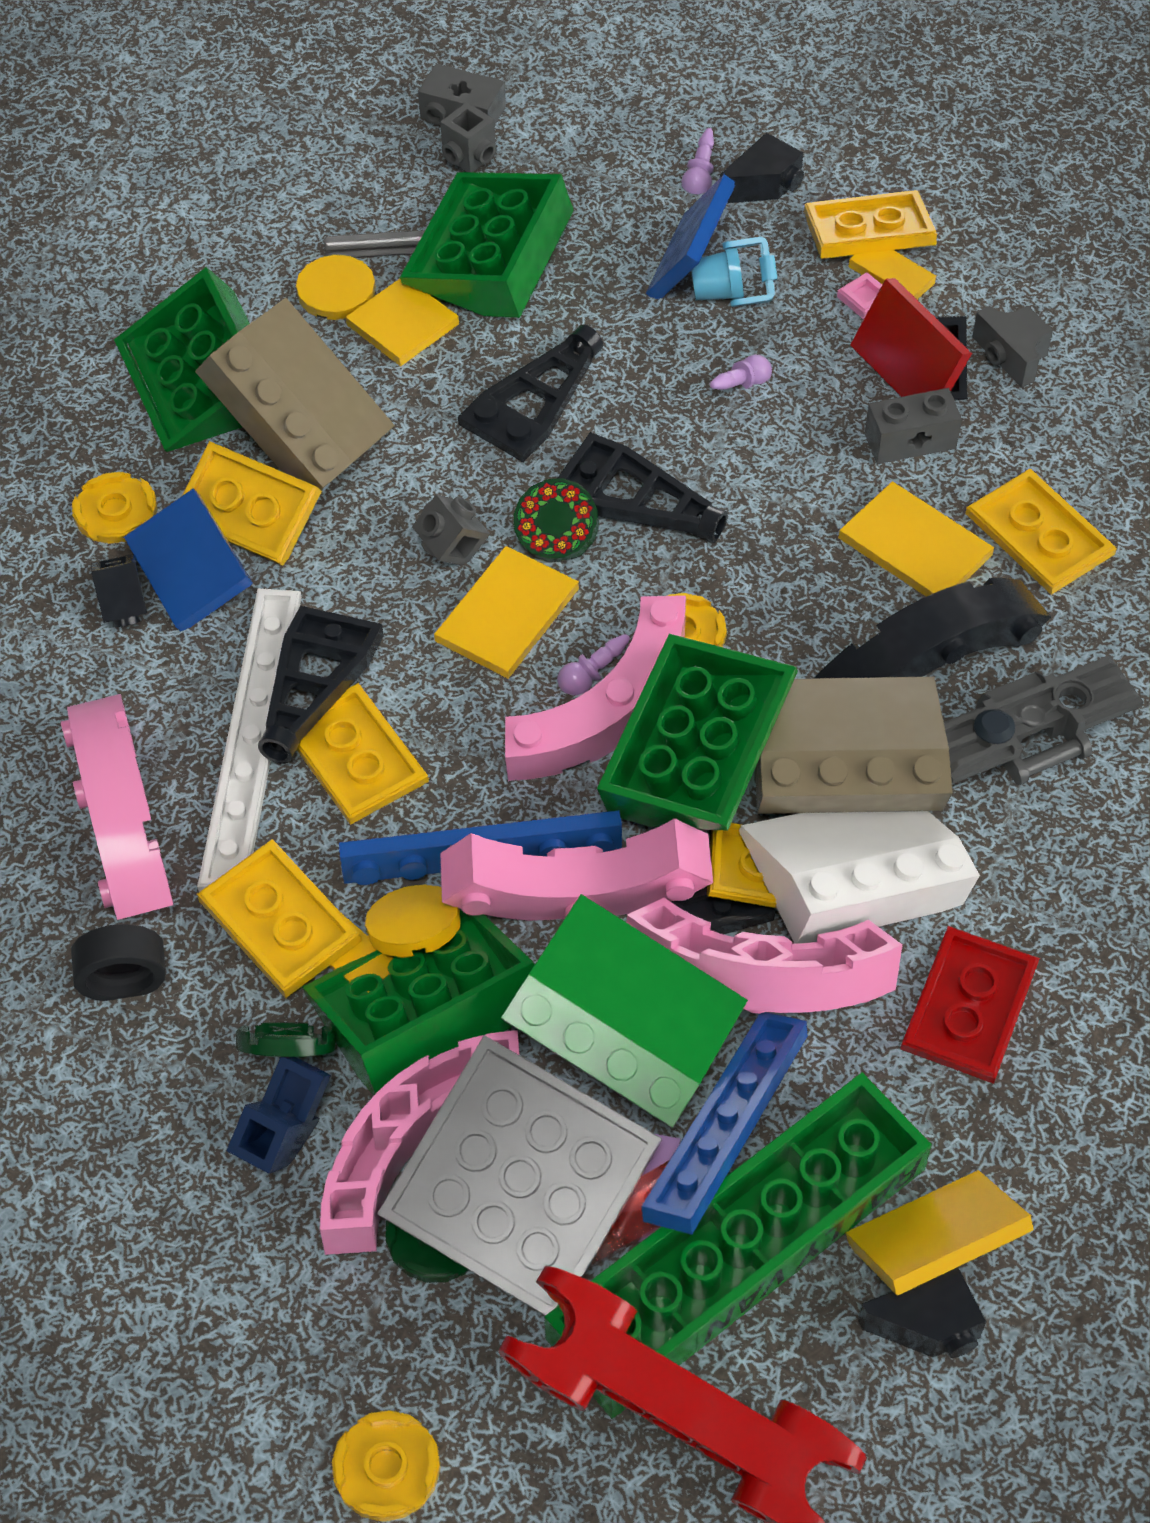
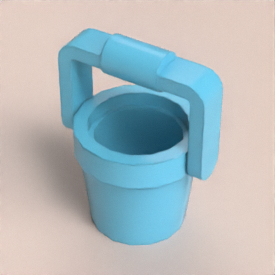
(721, 278)

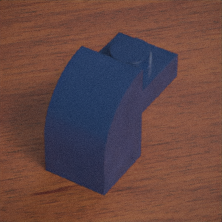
(280, 1124)

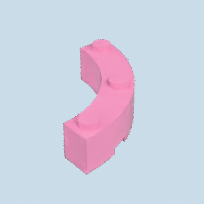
(593, 722)
(117, 807)
(504, 883)
(771, 971)
(384, 1140)

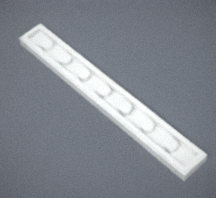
(243, 767)

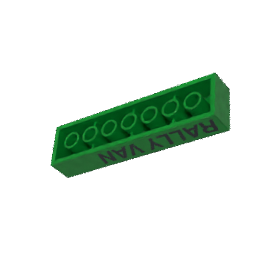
(764, 1223)

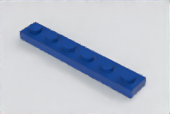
(419, 853)
(724, 1123)

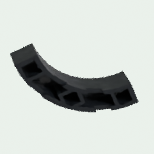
(944, 630)

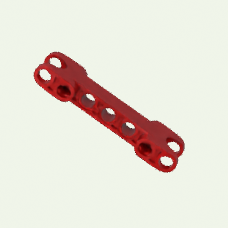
(600, 1356)

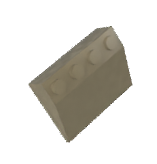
(294, 396)
(856, 748)

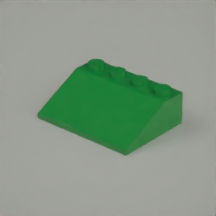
(490, 241)
(169, 349)
(695, 735)
(423, 1002)
(625, 1010)

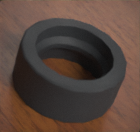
(118, 962)

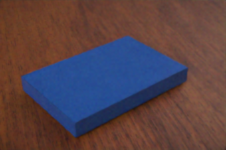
(691, 238)
(188, 560)

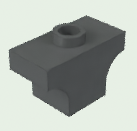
(1013, 341)

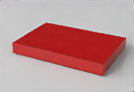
(908, 343)
(970, 1004)

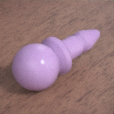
(697, 177)
(750, 371)
(578, 676)

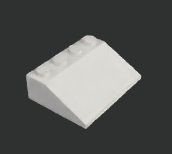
(858, 868)

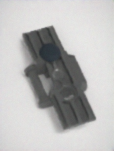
(1032, 704)

